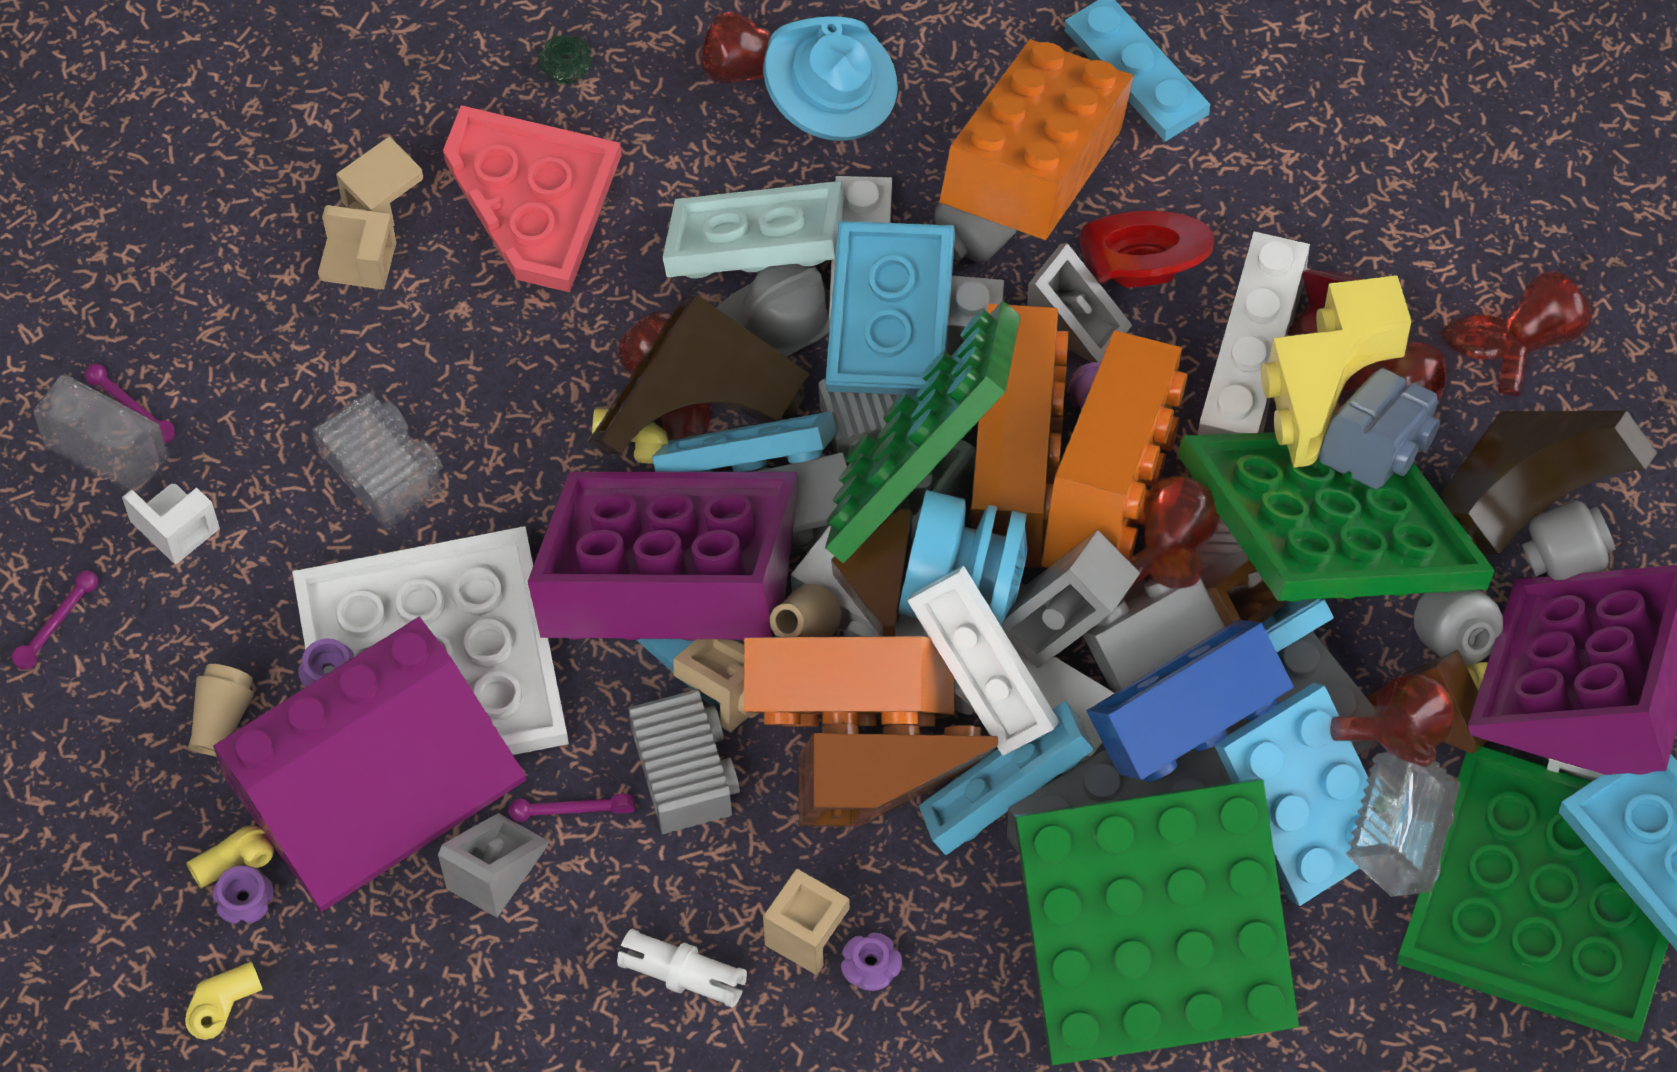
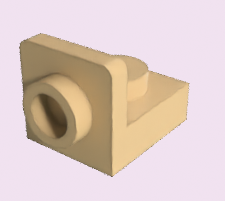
(717, 671)

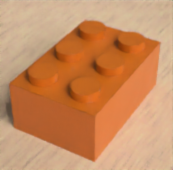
(846, 681)

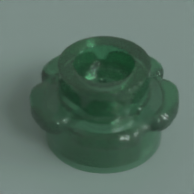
(565, 70)

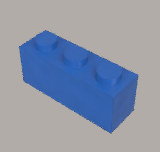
(1190, 701)

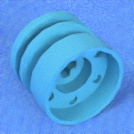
(946, 544)

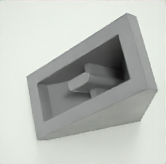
(1081, 303)
(490, 862)

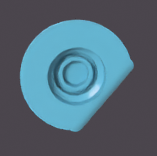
(830, 77)

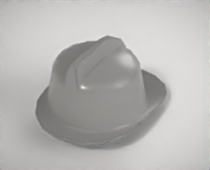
(783, 307)

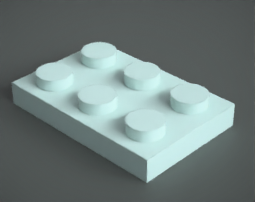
(754, 230)

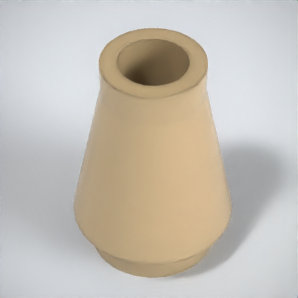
(806, 613)
(218, 706)

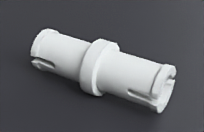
(682, 968)

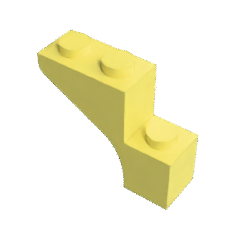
(1307, 372)

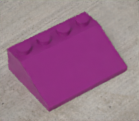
(665, 555)
(1586, 671)
(369, 763)

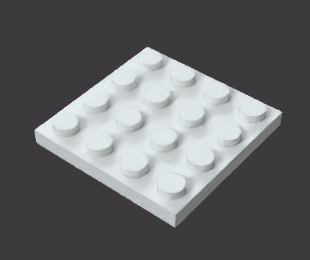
(474, 604)

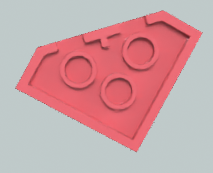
(532, 190)

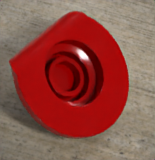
(1144, 247)

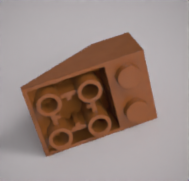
(861, 776)

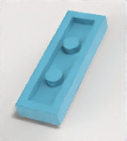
(1158, 86)
(748, 446)
(1001, 781)

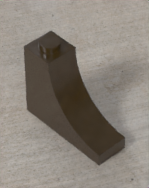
(701, 360)
(1533, 461)

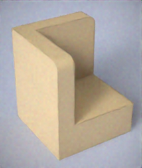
(378, 178)
(357, 247)
(804, 920)

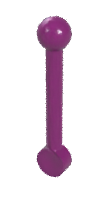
(97, 375)
(25, 656)
(521, 810)

